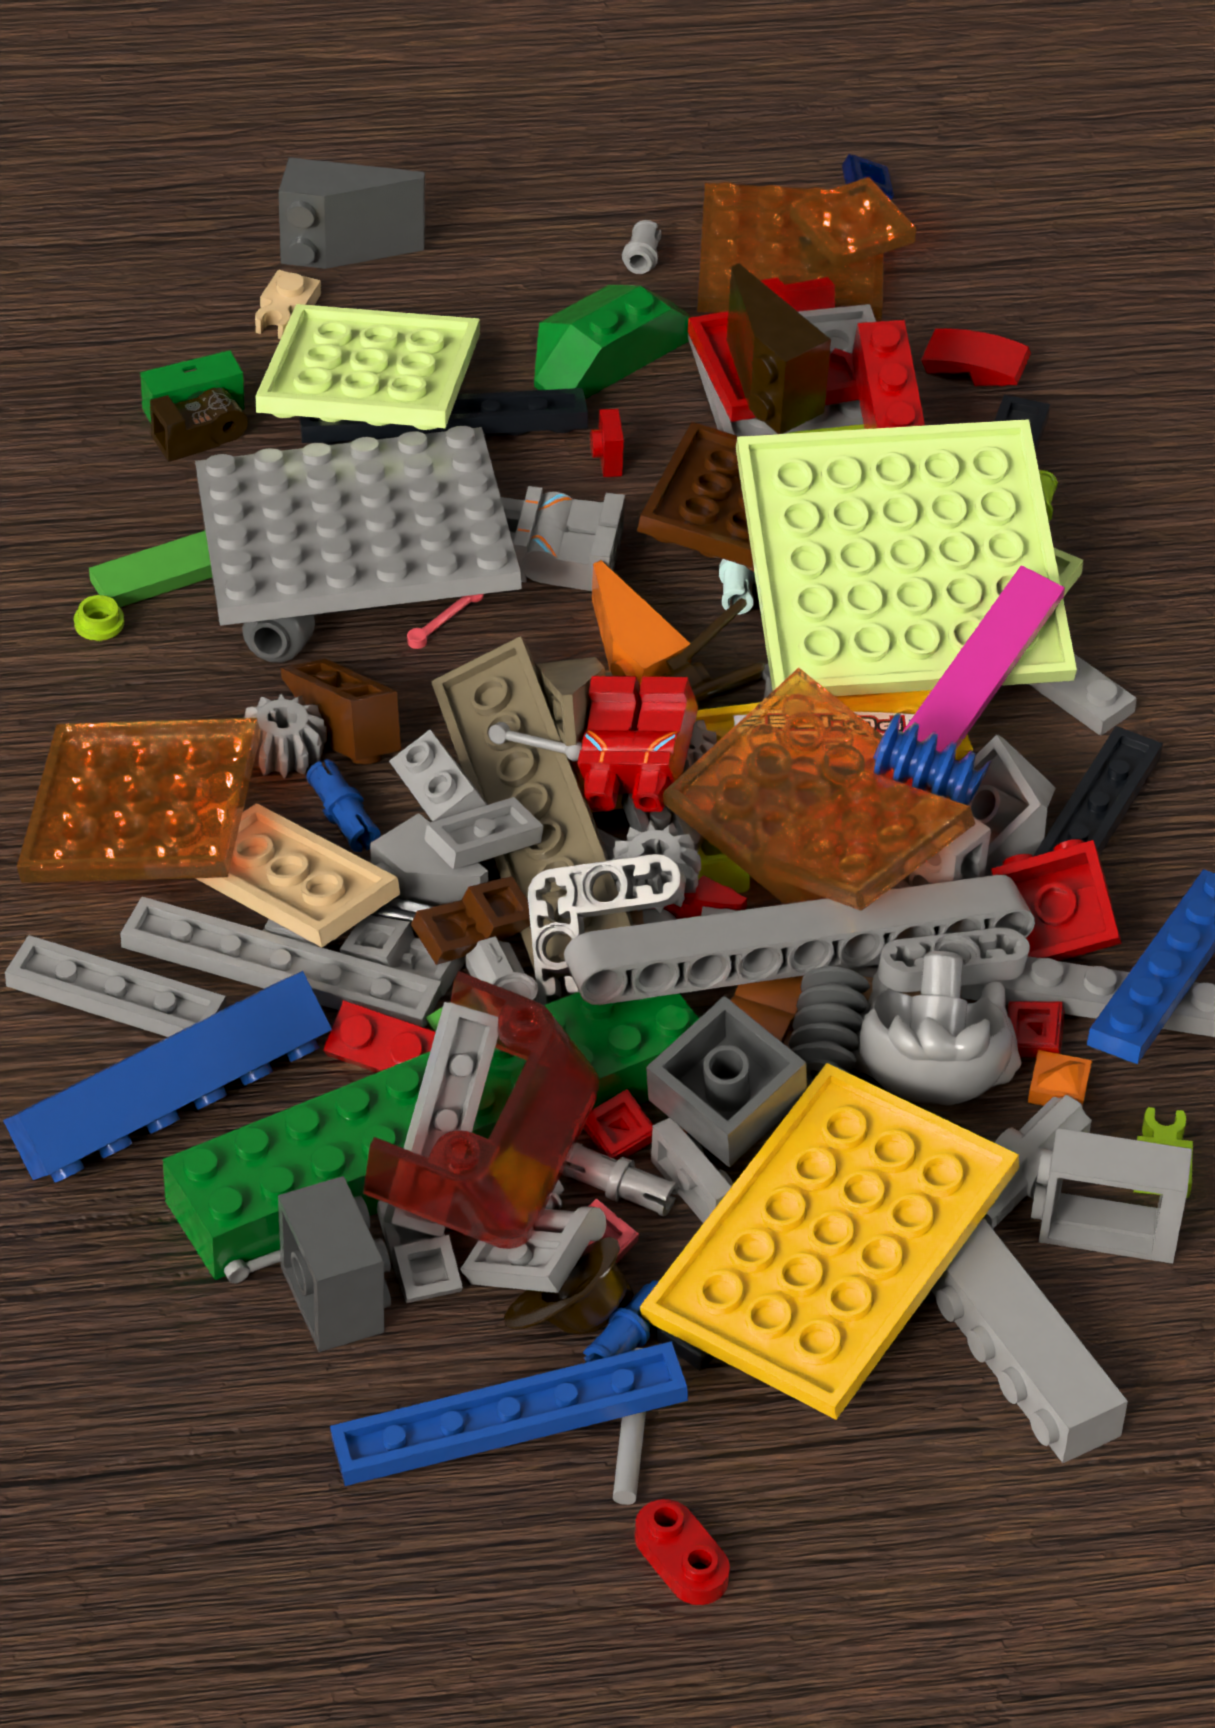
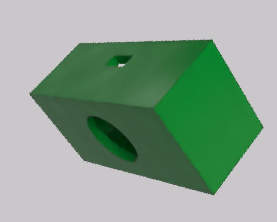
(210, 372)

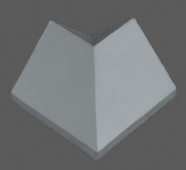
(1010, 802)

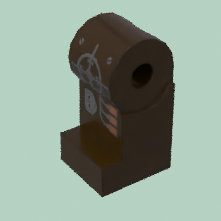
(196, 423)

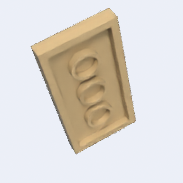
(301, 878)

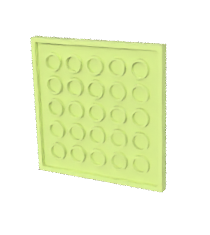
(893, 550)

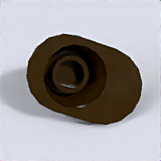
(585, 1299)

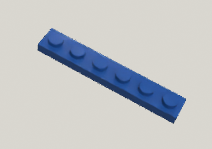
(1160, 976)
(508, 1413)

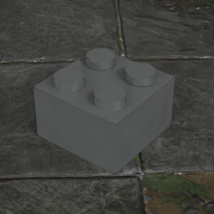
(726, 1081)
(333, 1263)

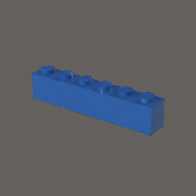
(167, 1076)

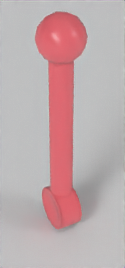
(418, 637)

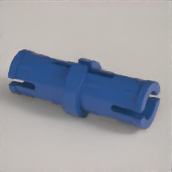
(343, 805)

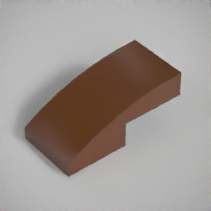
(484, 912)

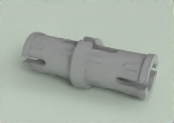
(621, 1179)

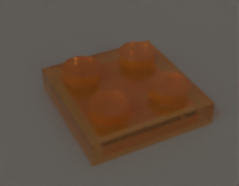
(852, 222)

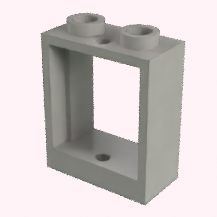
(1108, 1224)

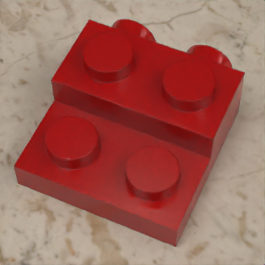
(1066, 898)

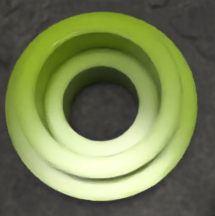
(98, 618)

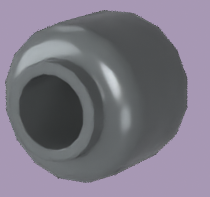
(278, 638)

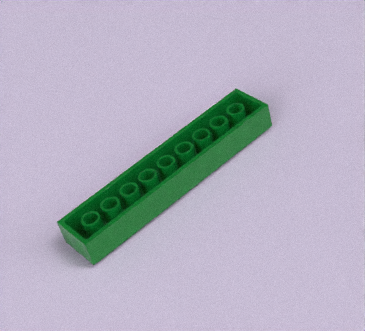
(231, 1184)

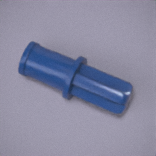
(624, 1330)

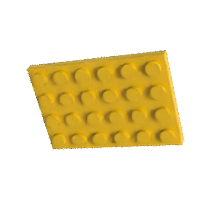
(830, 1239)

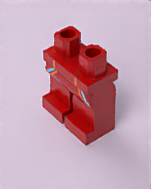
(636, 739)

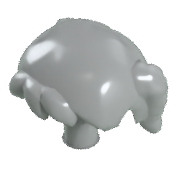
(934, 1042)

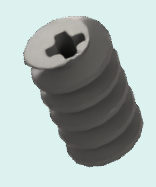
(828, 1019)

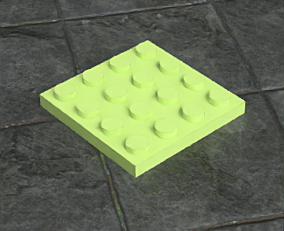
(368, 366)

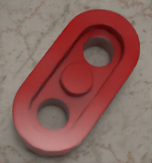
(678, 1547)

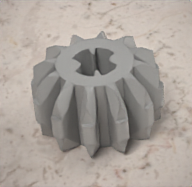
(289, 736)
(664, 842)

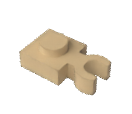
(281, 298)

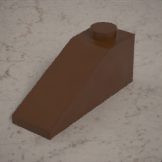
(357, 711)

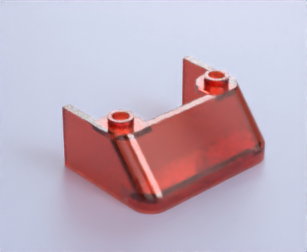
(504, 1182)

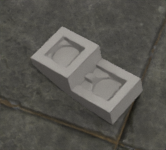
(394, 945)
(420, 1261)

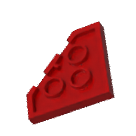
(710, 342)

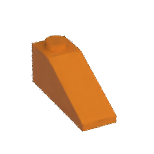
(631, 631)

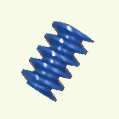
(926, 764)

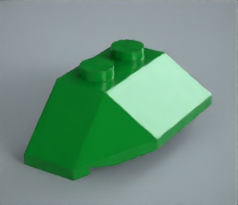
(606, 338)

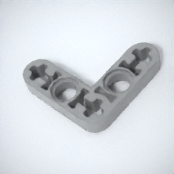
(581, 903)

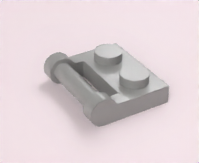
(544, 1259)

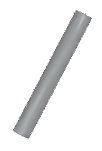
(629, 1457)

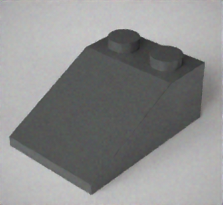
(348, 213)

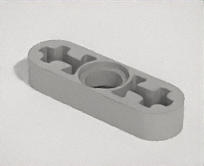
(988, 953)

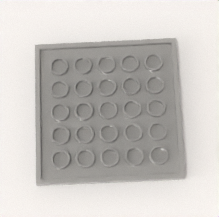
(355, 525)

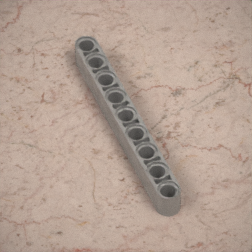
(781, 939)

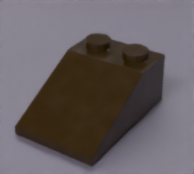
(775, 354)

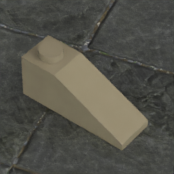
(568, 694)

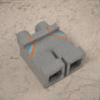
(564, 536)

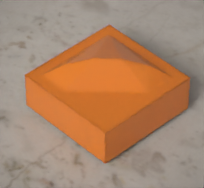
(1057, 1077)

